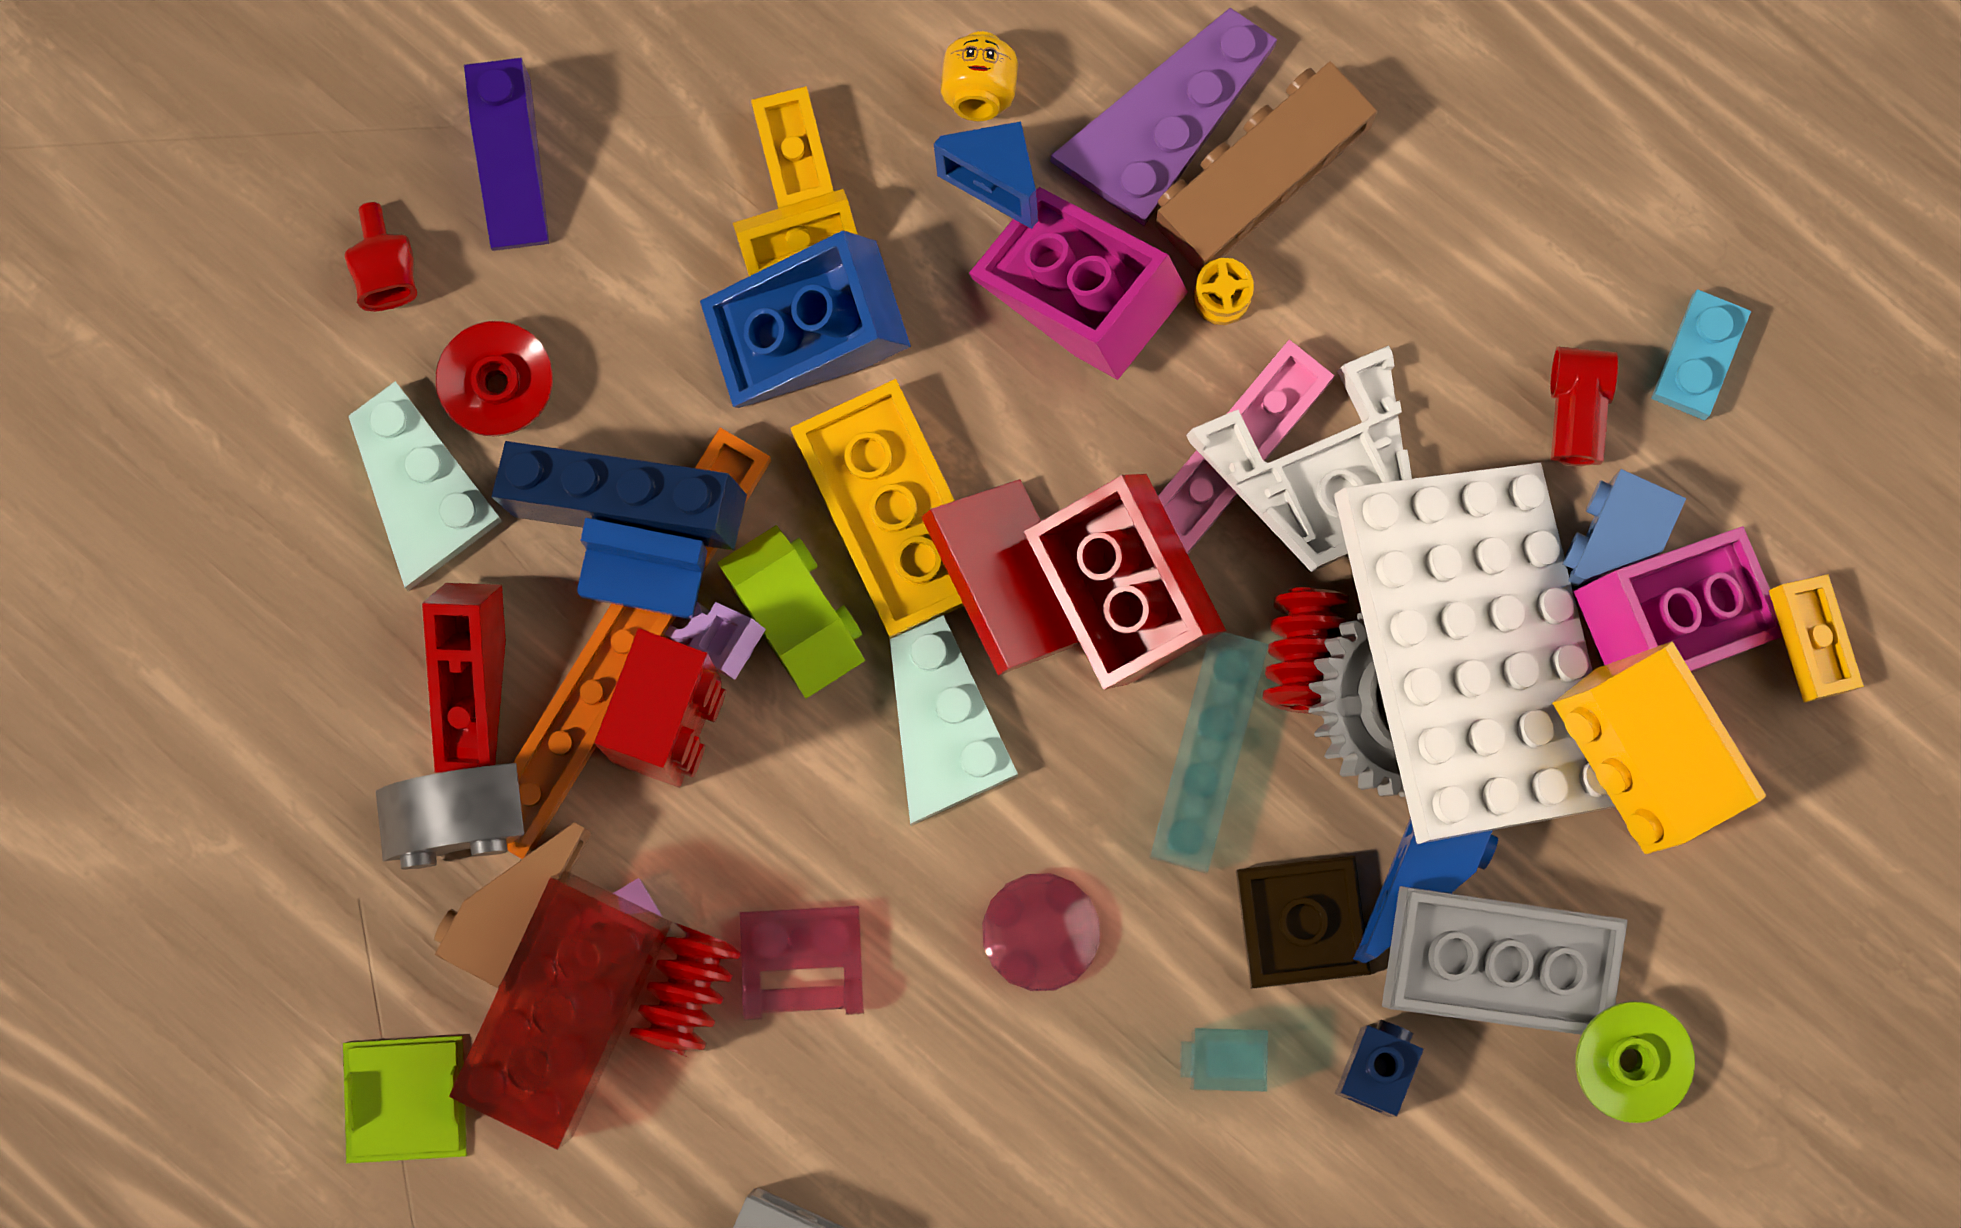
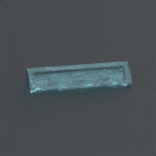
(1209, 752)

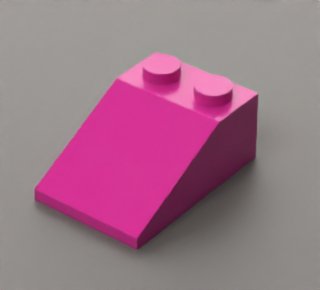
(1082, 282)
(1699, 597)

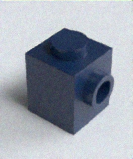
(1380, 1068)

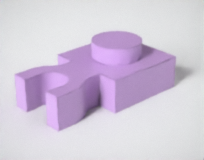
(722, 634)

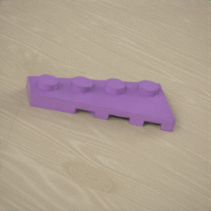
(1165, 119)

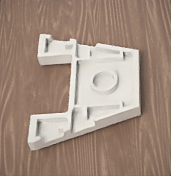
(1299, 489)

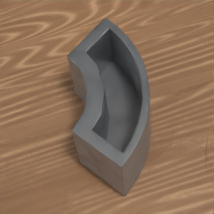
(450, 814)

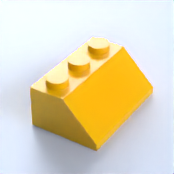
(1658, 748)

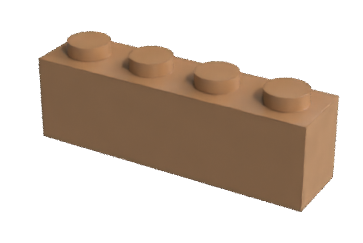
(1265, 166)

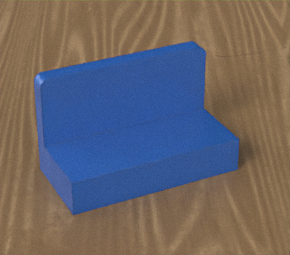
(641, 568)

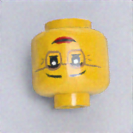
(979, 76)

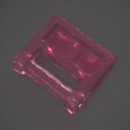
(801, 942)

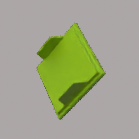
(402, 1101)

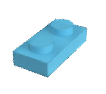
(1701, 354)

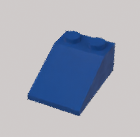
(805, 320)

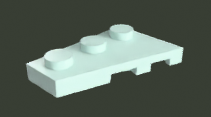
(418, 485)
(943, 723)

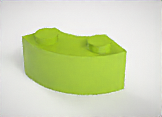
(798, 619)

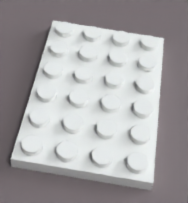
(1472, 646)

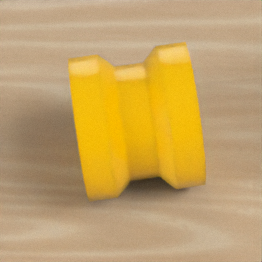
(1223, 279)

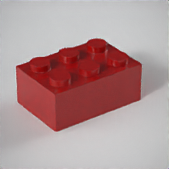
(1124, 580)
(661, 709)

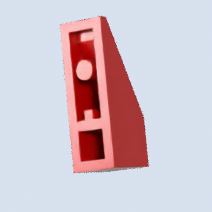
(464, 672)

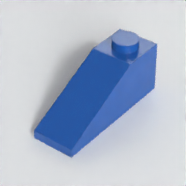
(1426, 866)

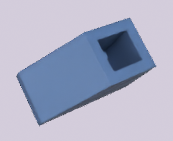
(1627, 527)

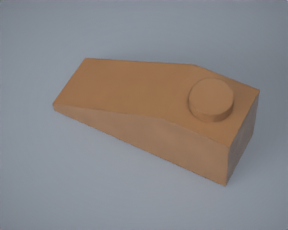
(494, 919)

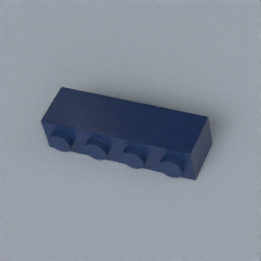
(646, 495)

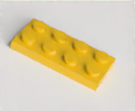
(876, 487)

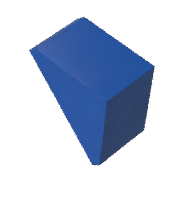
(992, 168)

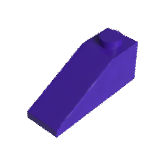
(507, 153)

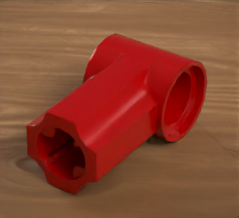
(1583, 388)

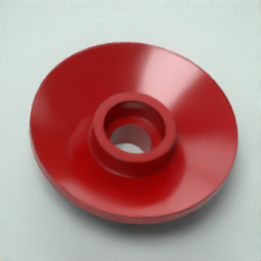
(488, 351)

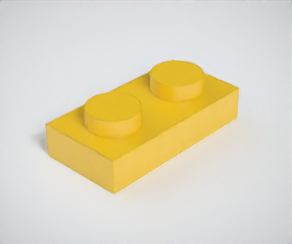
(792, 146)
(791, 229)
(1816, 638)

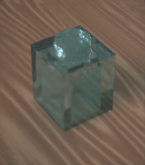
(1225, 1060)

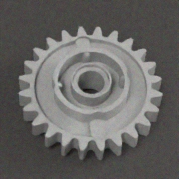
(1356, 712)

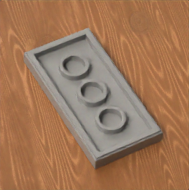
(1502, 961)

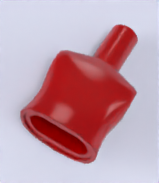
(381, 264)

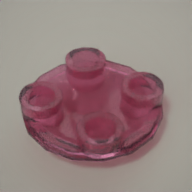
(1041, 932)

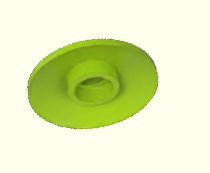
(1662, 1067)

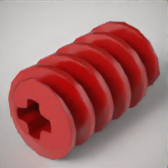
(1303, 643)
(685, 991)

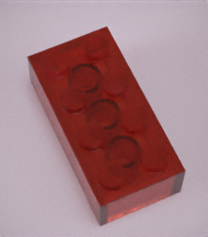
(560, 1009)

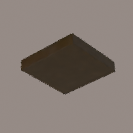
(1301, 921)

